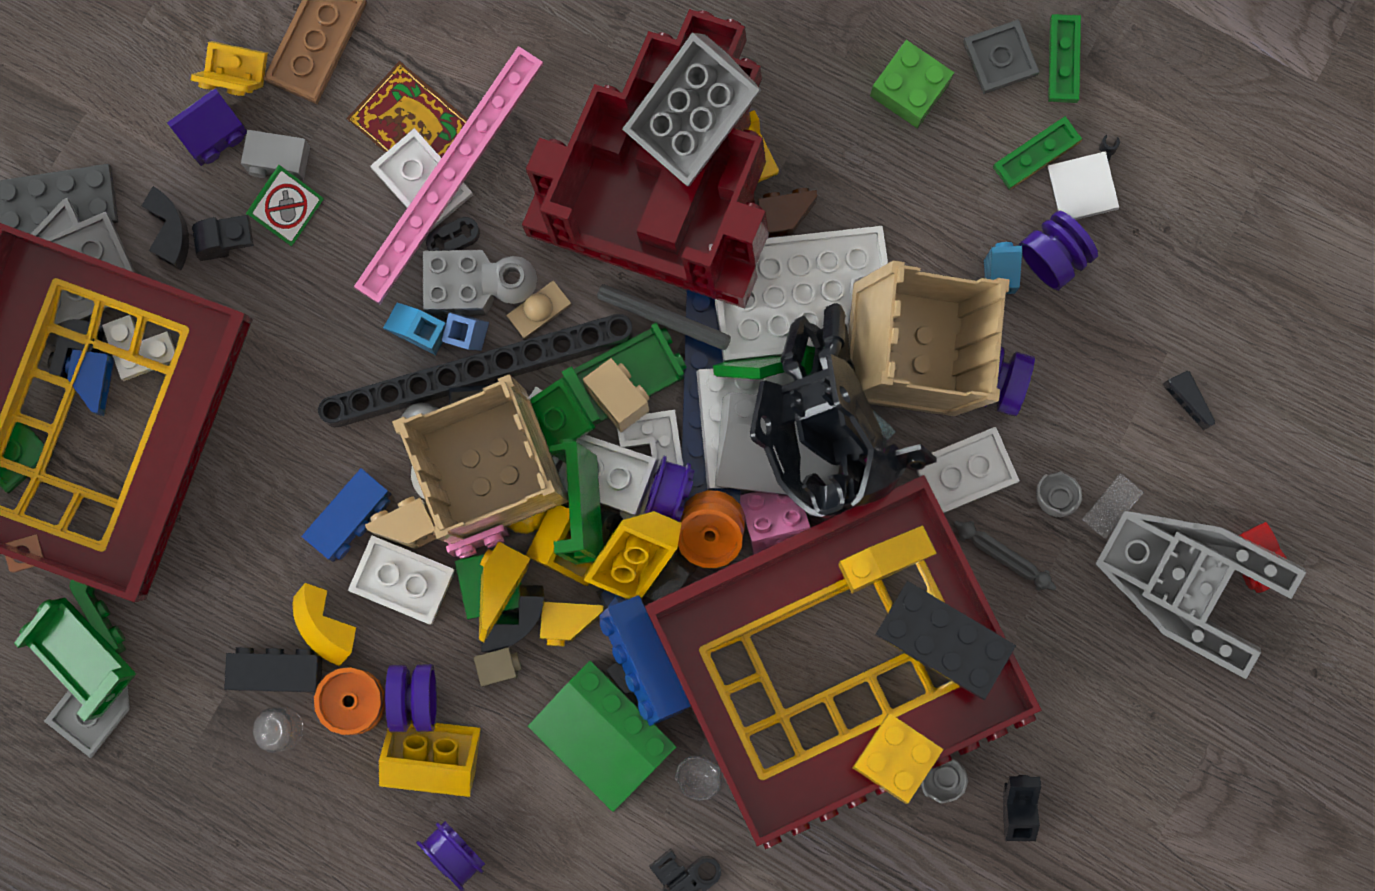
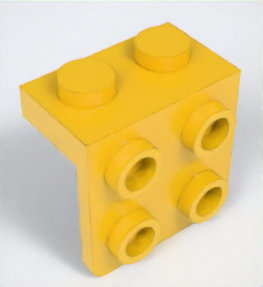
(232, 68)

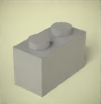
(267, 150)

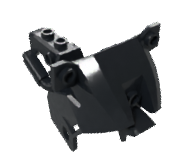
(830, 421)

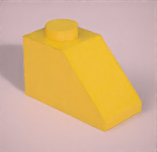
(566, 621)

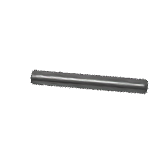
(664, 317)

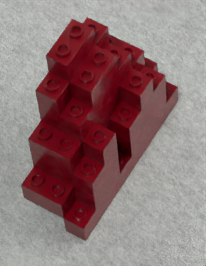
(629, 210)

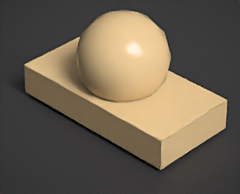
(539, 310)

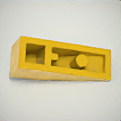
(886, 558)
(499, 580)

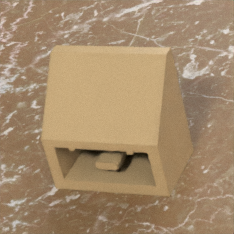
(407, 525)

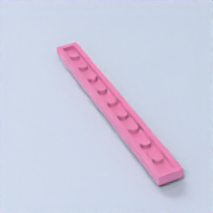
(448, 175)

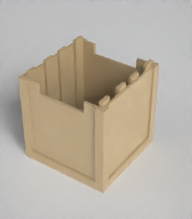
(927, 339)
(482, 461)

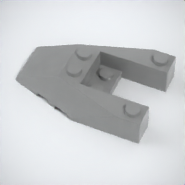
(1178, 574)

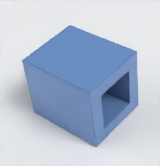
(465, 331)

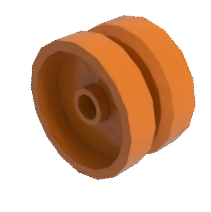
(711, 529)
(332, 706)

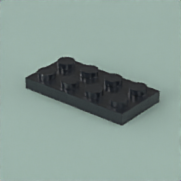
(945, 640)

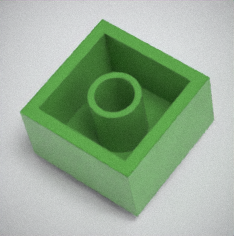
(911, 84)

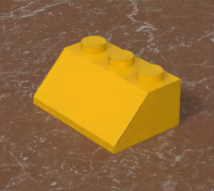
(635, 555)
(431, 760)

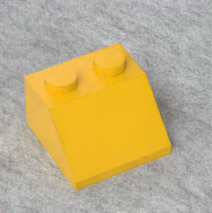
(556, 528)

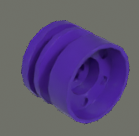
(1058, 250)
(1013, 381)

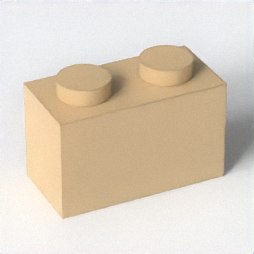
(616, 394)

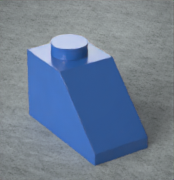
(92, 379)

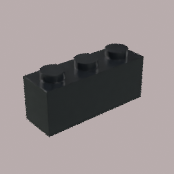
(272, 670)

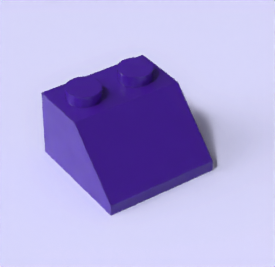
(208, 128)

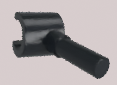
(1109, 150)

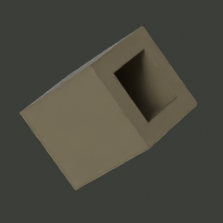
(497, 666)

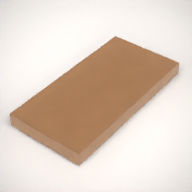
(313, 46)

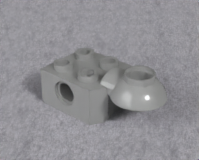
(467, 282)

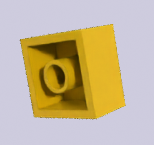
(897, 758)

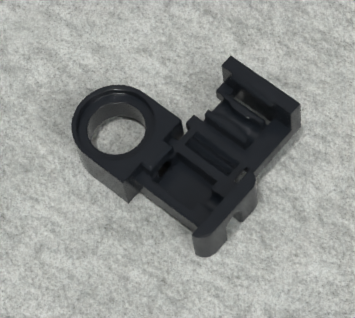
(678, 879)

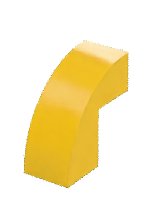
(324, 635)

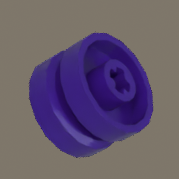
(411, 698)

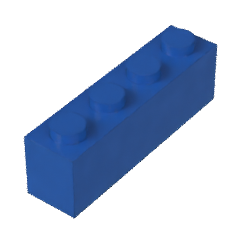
(643, 661)

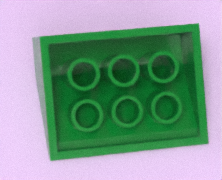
(601, 736)

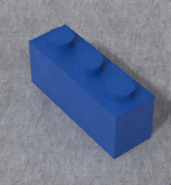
(347, 516)

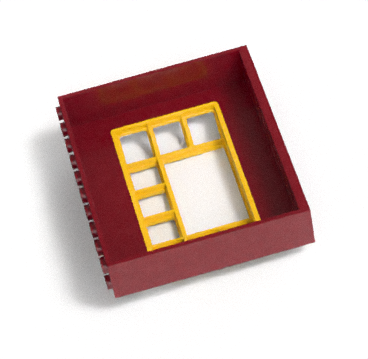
(176, 433)
(790, 580)

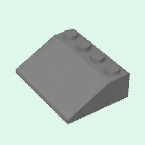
(692, 107)
(743, 462)

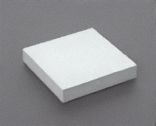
(1083, 186)

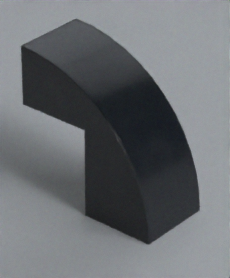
(173, 239)
(514, 626)

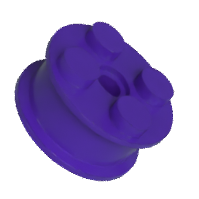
(669, 489)
(451, 855)

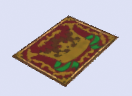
(407, 103)

